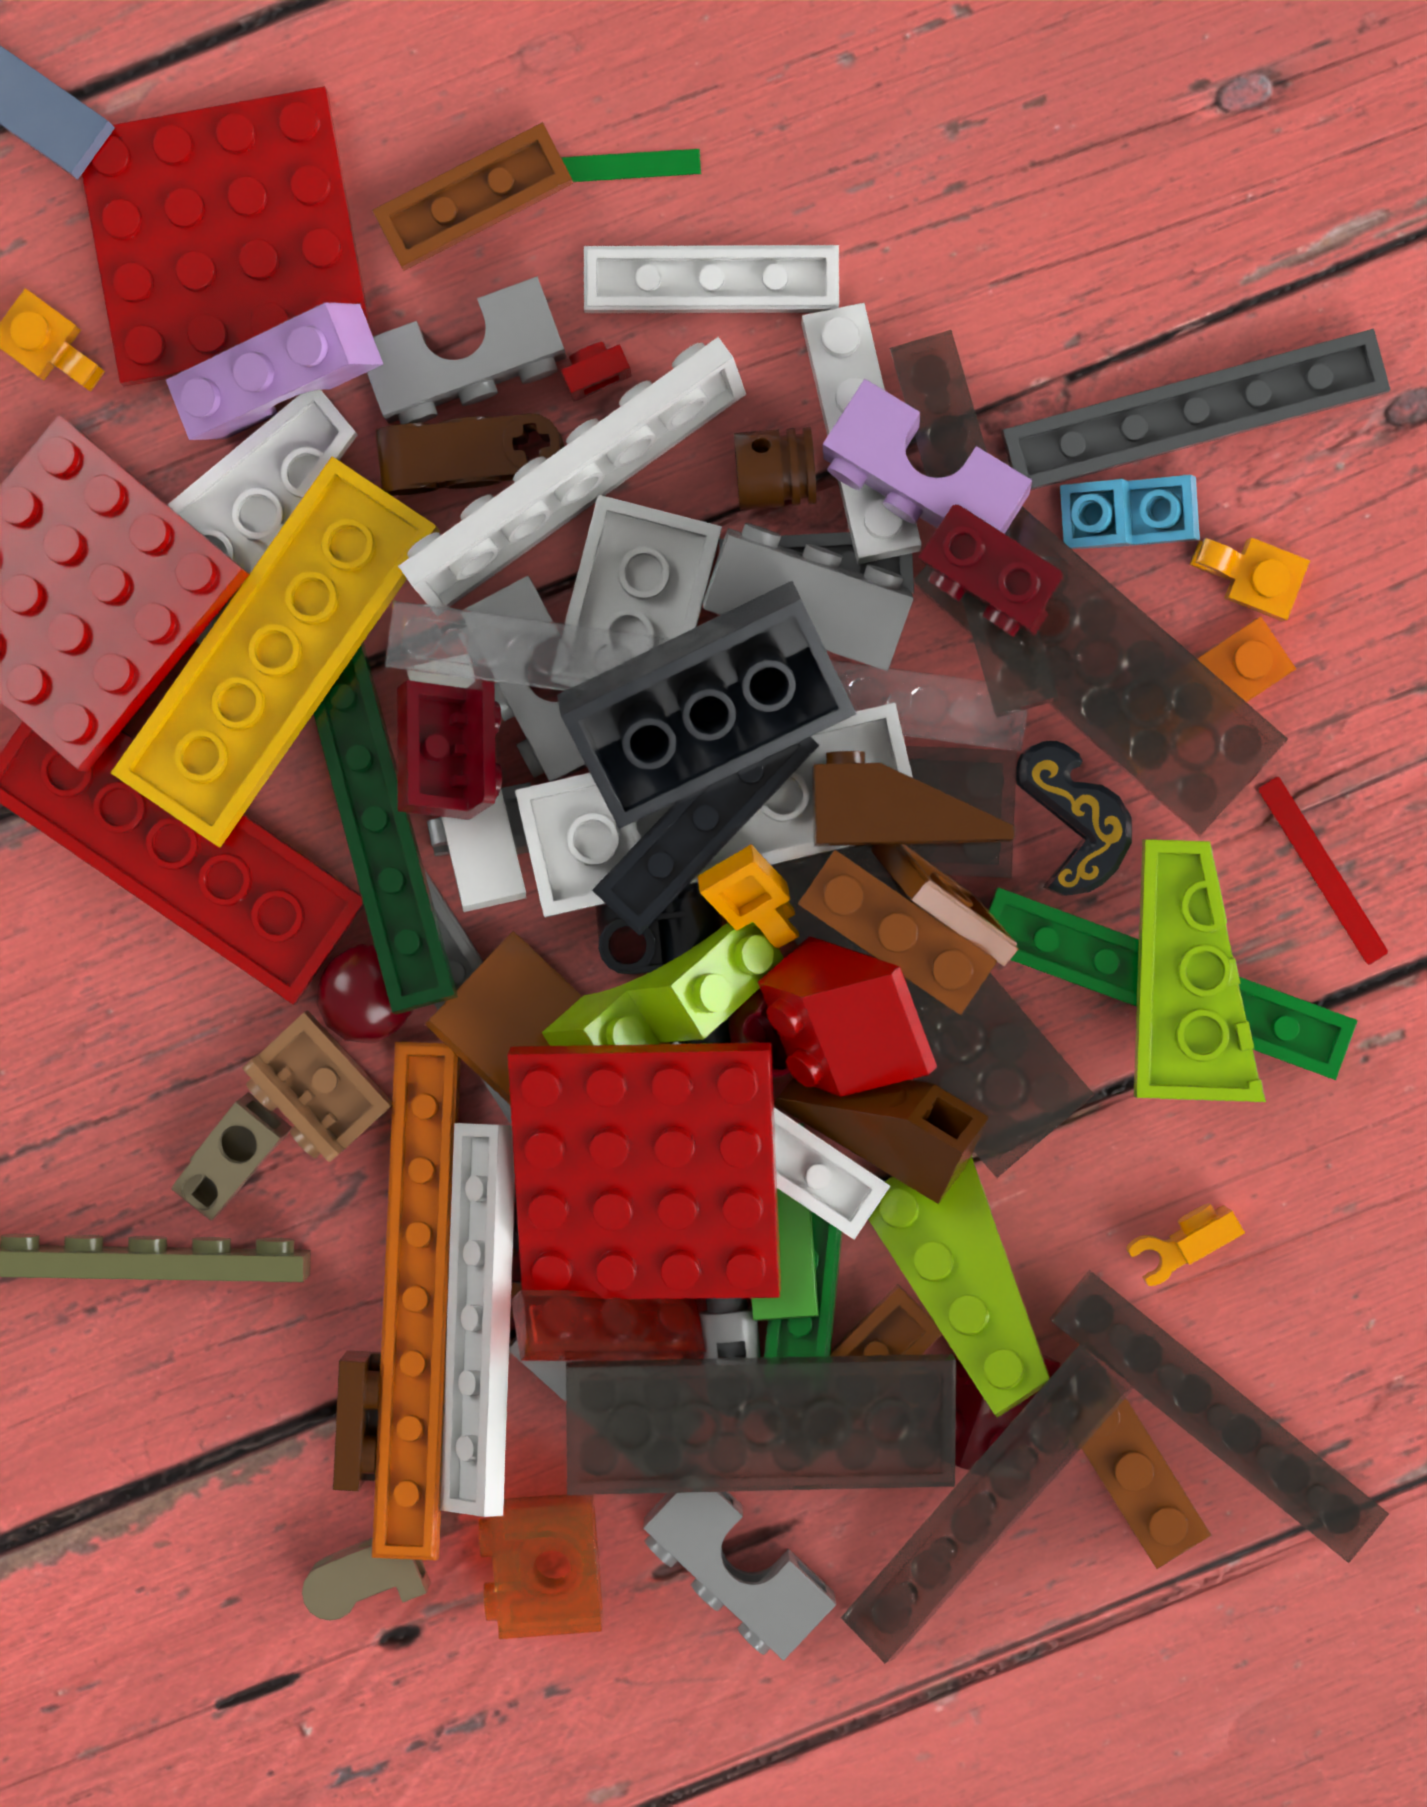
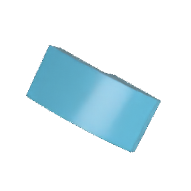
(1130, 512)

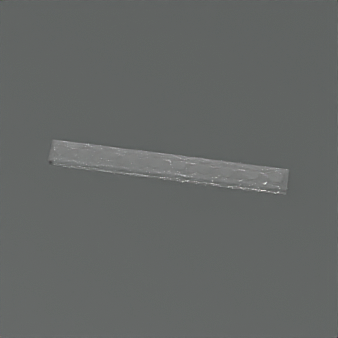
(569, 654)

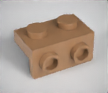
(316, 1088)

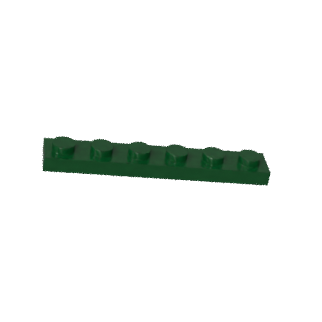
(382, 842)

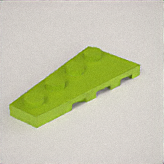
(1188, 990)
(965, 1284)

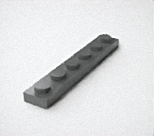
(1197, 410)

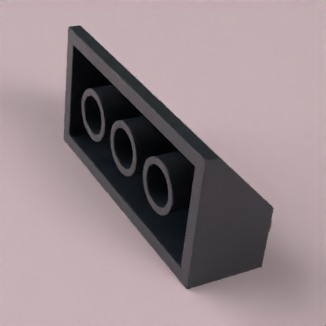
(705, 705)

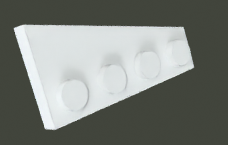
(263, 479)

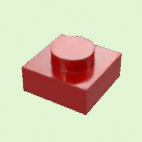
(595, 369)

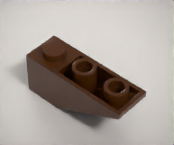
(901, 1128)

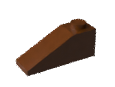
(881, 806)

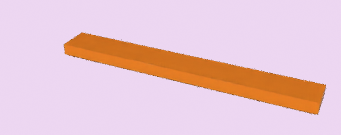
(415, 1303)

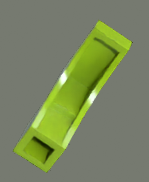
(676, 1000)

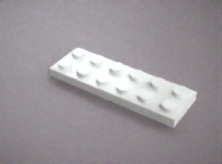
(567, 483)
(578, 841)

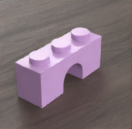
(293, 358)
(871, 450)

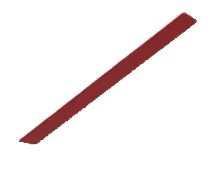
(1323, 870)

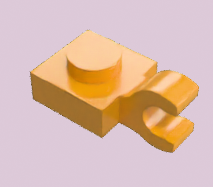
(43, 339)
(1259, 577)
(749, 891)
(1200, 1234)

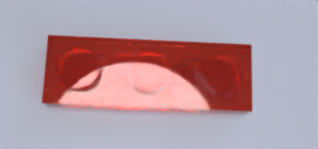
(591, 1328)

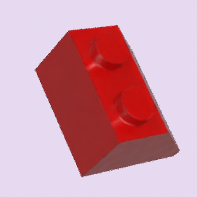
(845, 1019)

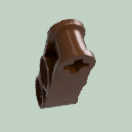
(458, 452)

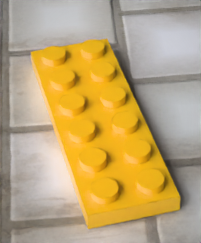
(274, 652)

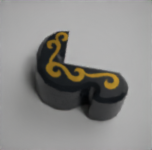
(1084, 807)

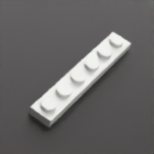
(478, 1320)

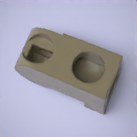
(230, 1155)
(354, 1575)

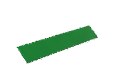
(633, 165)

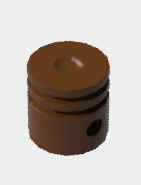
(774, 468)

